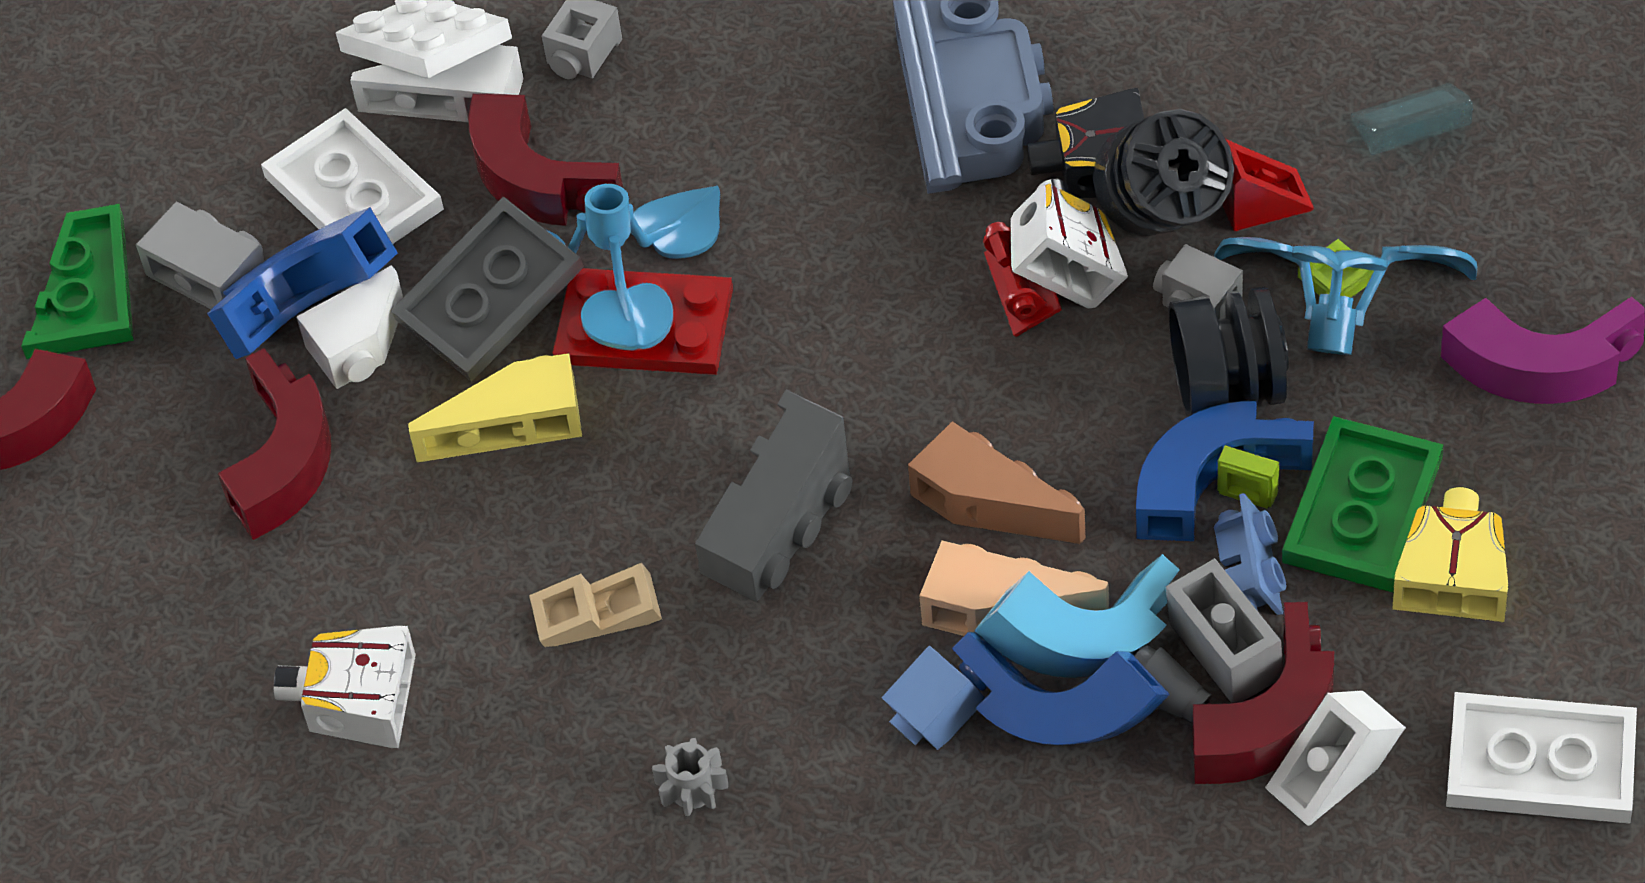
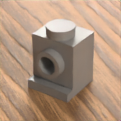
(578, 47)
(1198, 275)

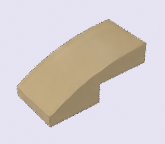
(585, 610)

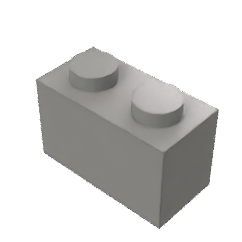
(197, 254)
(1224, 632)

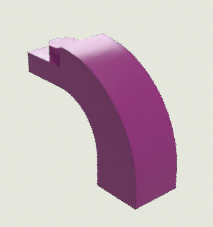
(1538, 366)

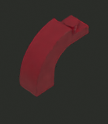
(512, 170)
(43, 406)
(293, 461)
(1255, 735)

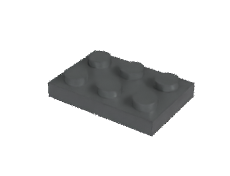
(487, 288)

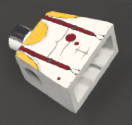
(1065, 245)
(353, 684)

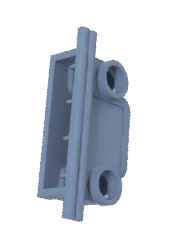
(969, 88)

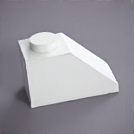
(354, 328)
(1334, 753)

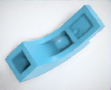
(1073, 642)

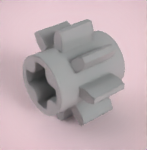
(690, 776)

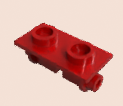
(1022, 299)

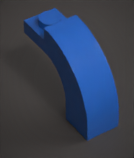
(299, 277)
(1188, 457)
(1096, 710)

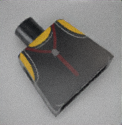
(1080, 136)

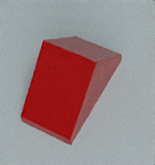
(1263, 190)

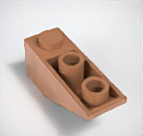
(984, 489)

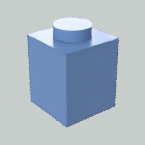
(932, 700)

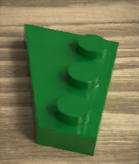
(87, 288)

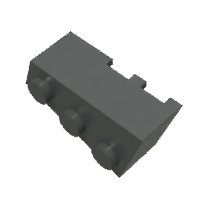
(780, 501)

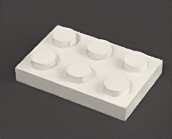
(423, 35)
(349, 169)
(1542, 757)

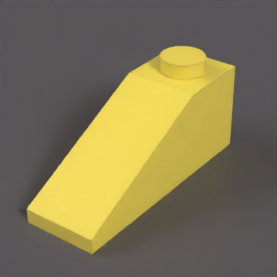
(511, 408)

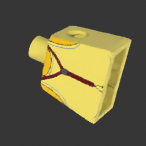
(1454, 561)

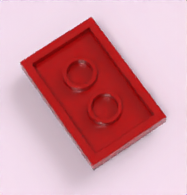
(690, 346)

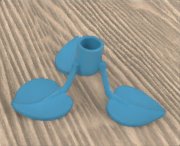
(676, 227)
(1333, 318)

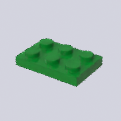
(1361, 503)

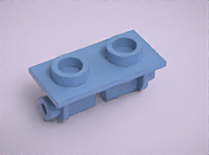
(1248, 539)

